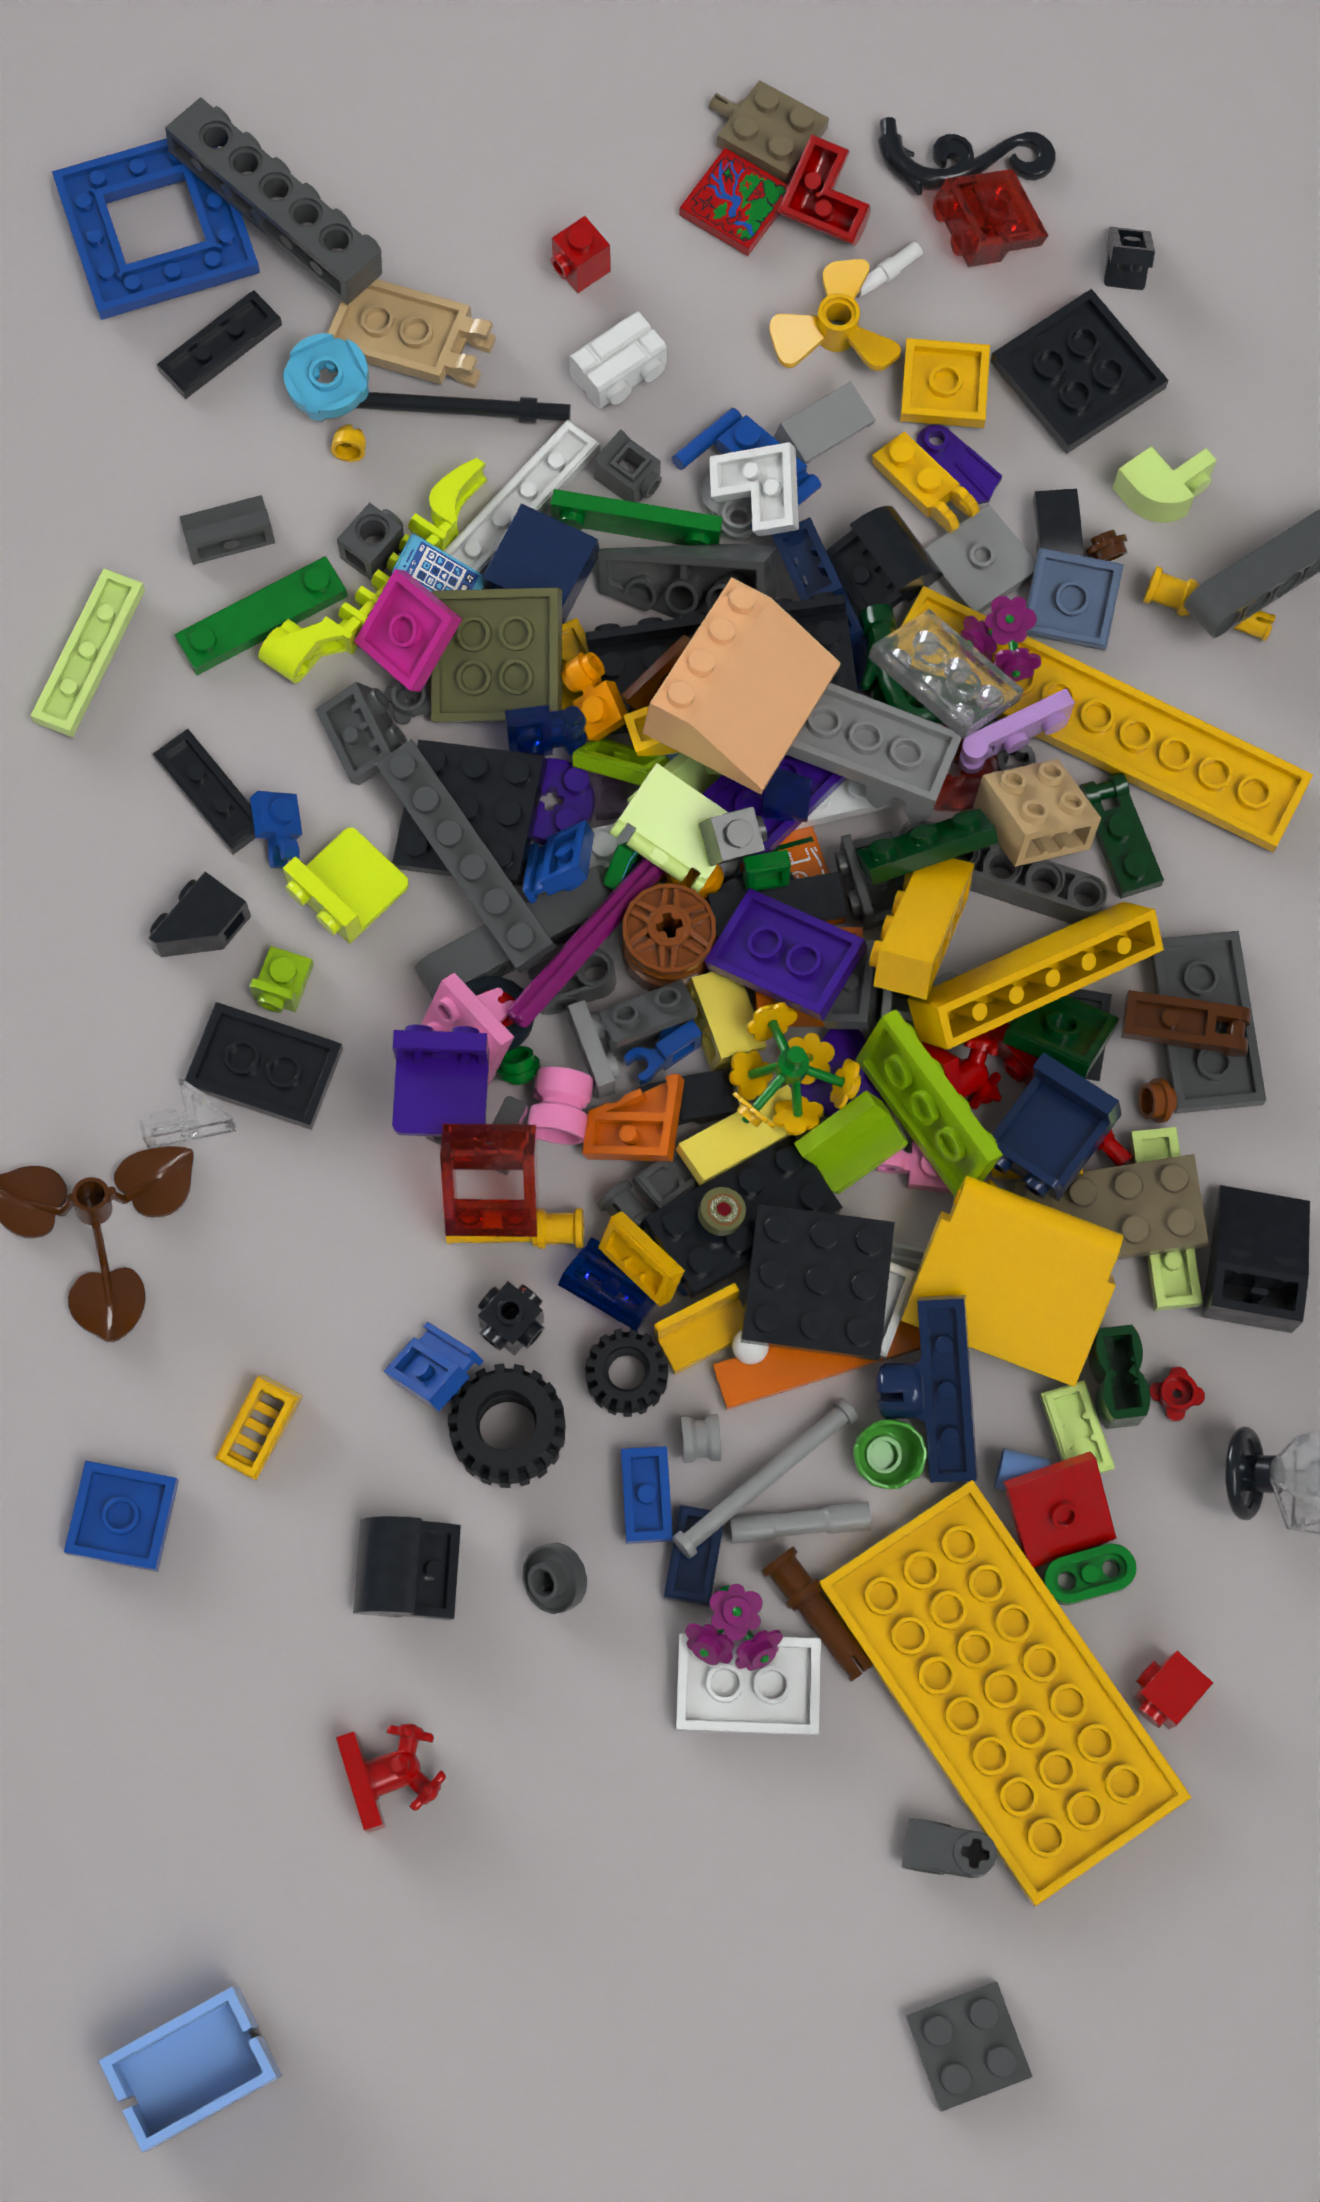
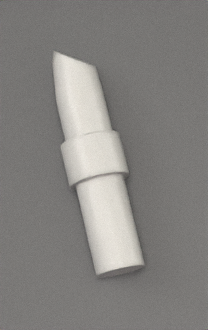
(891, 268)

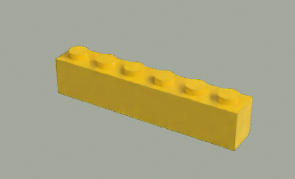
(1036, 974)

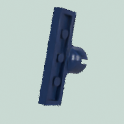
(937, 1389)

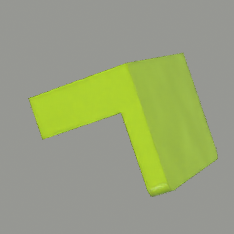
(852, 1142)

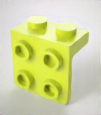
(346, 884)

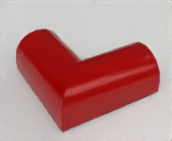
(813, 198)

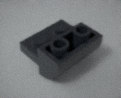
(882, 560)
(406, 1568)

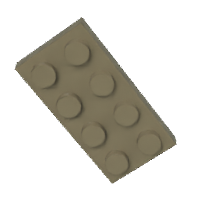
(1148, 1202)

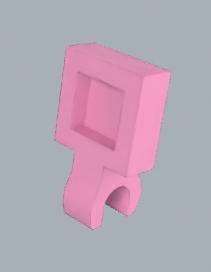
(917, 1167)

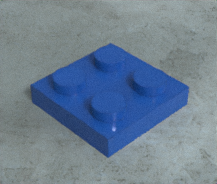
(121, 1516)

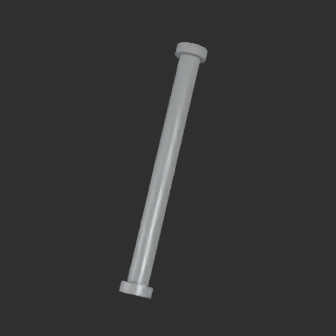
(757, 1484)

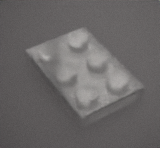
(946, 673)

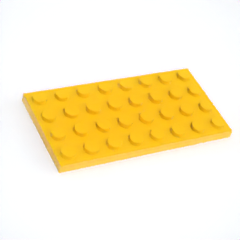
(1004, 1692)

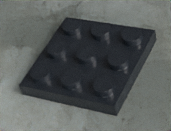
(1079, 371)
(496, 794)
(817, 1282)

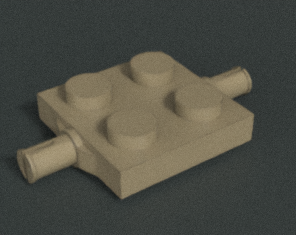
(768, 129)

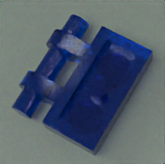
(539, 730)

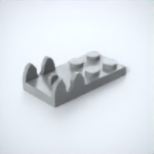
(878, 748)

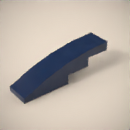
(814, 573)

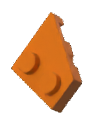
(636, 1126)

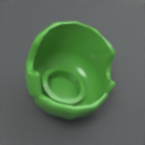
(889, 1454)

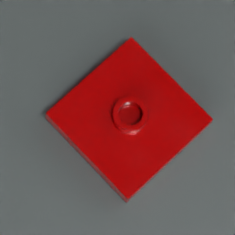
(1060, 1509)

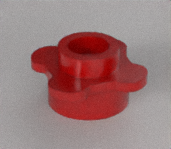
(1190, 1393)

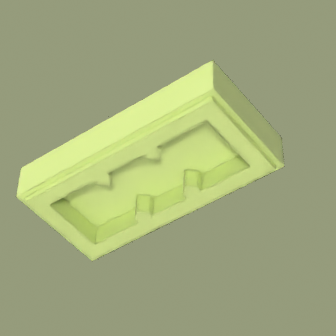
(1076, 1424)

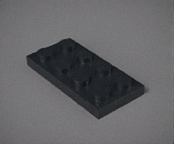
(771, 1178)

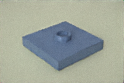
(1073, 598)

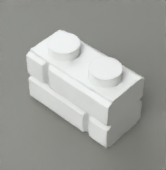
(619, 361)

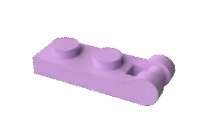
(1015, 730)

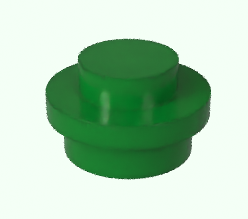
(518, 1066)

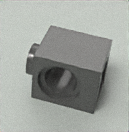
(371, 556)

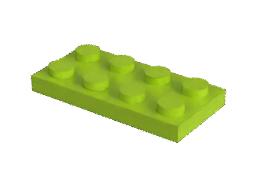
(927, 1103)

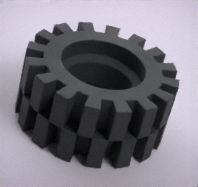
(626, 1400)

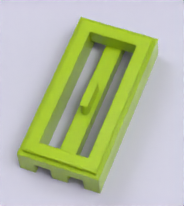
(616, 761)

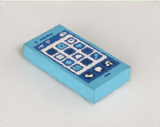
(436, 568)

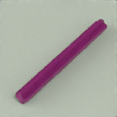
(582, 944)

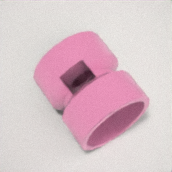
(561, 1097)

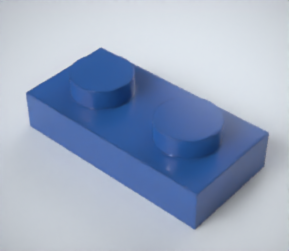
(646, 1495)

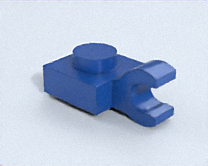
(278, 821)
(672, 1047)

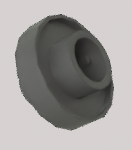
(554, 1578)

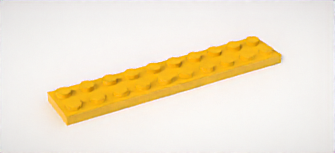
(1153, 741)

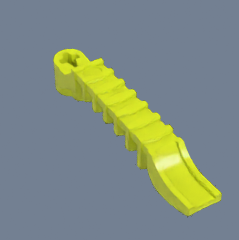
(297, 649)

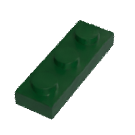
(926, 846)

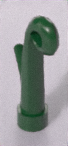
(877, 623)

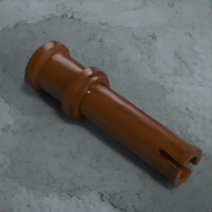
(804, 1594)

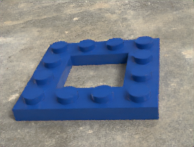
(131, 286)

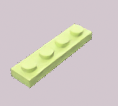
(88, 653)
(1172, 1274)

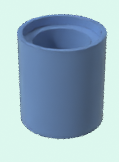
(1016, 1464)

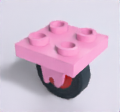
(481, 1006)

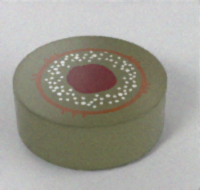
(721, 1211)

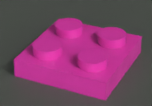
(407, 630)

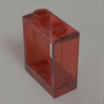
(512, 1149)

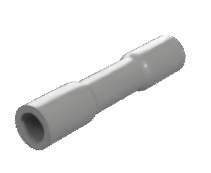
(772, 1525)

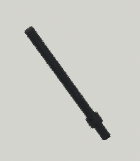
(526, 409)

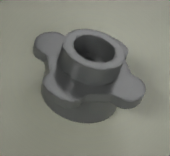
(403, 711)

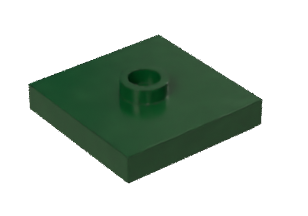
(1065, 1031)

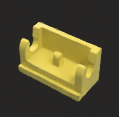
(722, 1018)

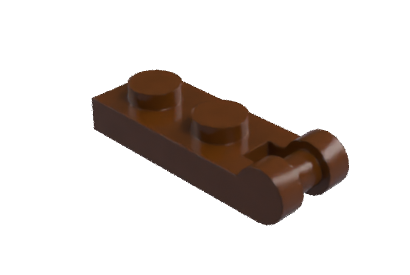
(1185, 1022)

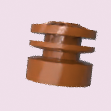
(648, 952)

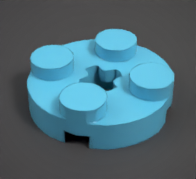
(328, 399)

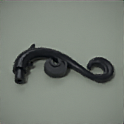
(956, 147)

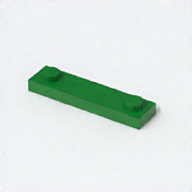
(635, 519)
(258, 614)

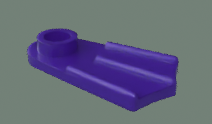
(961, 462)

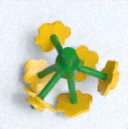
(798, 1063)

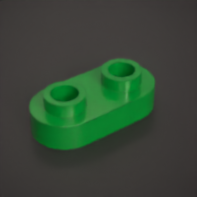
(1088, 1575)

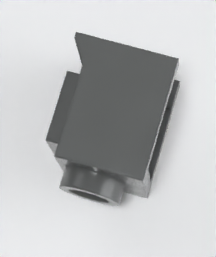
(617, 479)

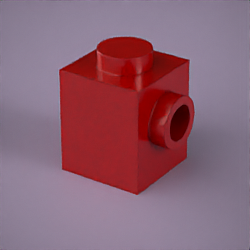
(580, 254)
(1170, 1690)

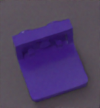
(439, 1079)

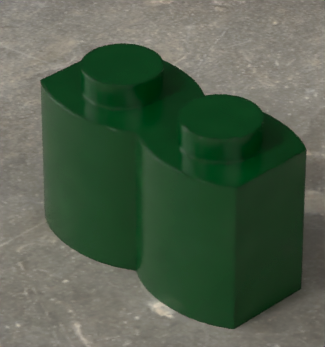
(1122, 1388)

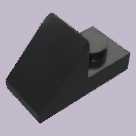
(1128, 258)

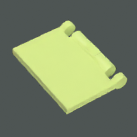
(667, 825)

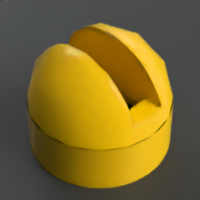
(356, 444)

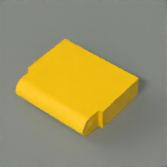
(1028, 1277)

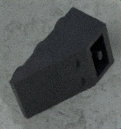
(1258, 1260)

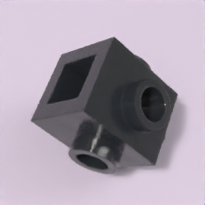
(516, 1332)

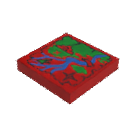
(735, 201)

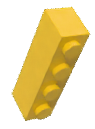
(921, 927)

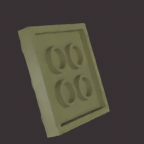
(499, 655)

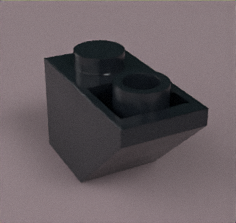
(201, 920)

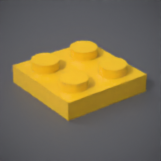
(945, 383)

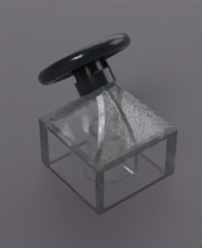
(1289, 1475)

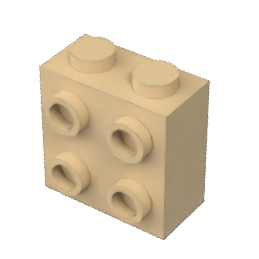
(1037, 812)

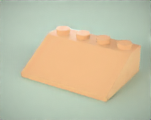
(741, 688)

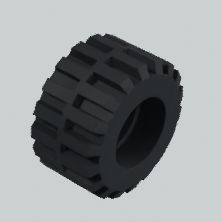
(499, 1387)

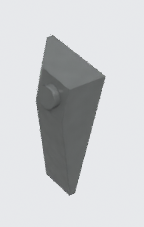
(684, 576)

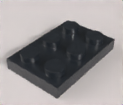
(264, 1065)

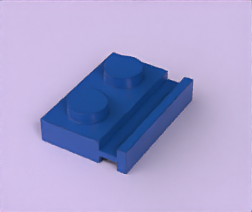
(560, 862)
(433, 1367)

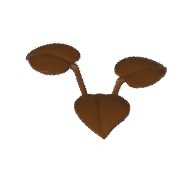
(152, 1179)

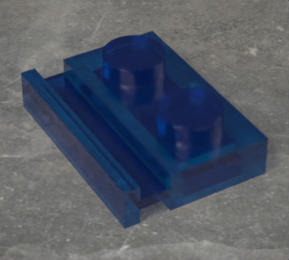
(606, 1287)

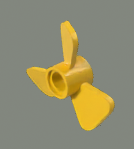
(799, 335)

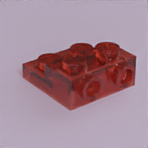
(988, 216)

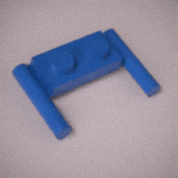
(734, 434)

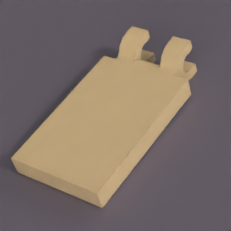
(414, 332)

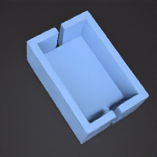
(190, 2068)

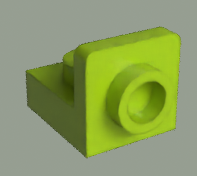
(281, 980)

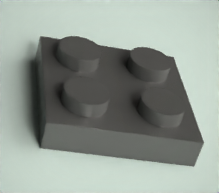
(968, 2046)

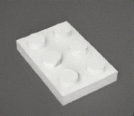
(768, 1700)

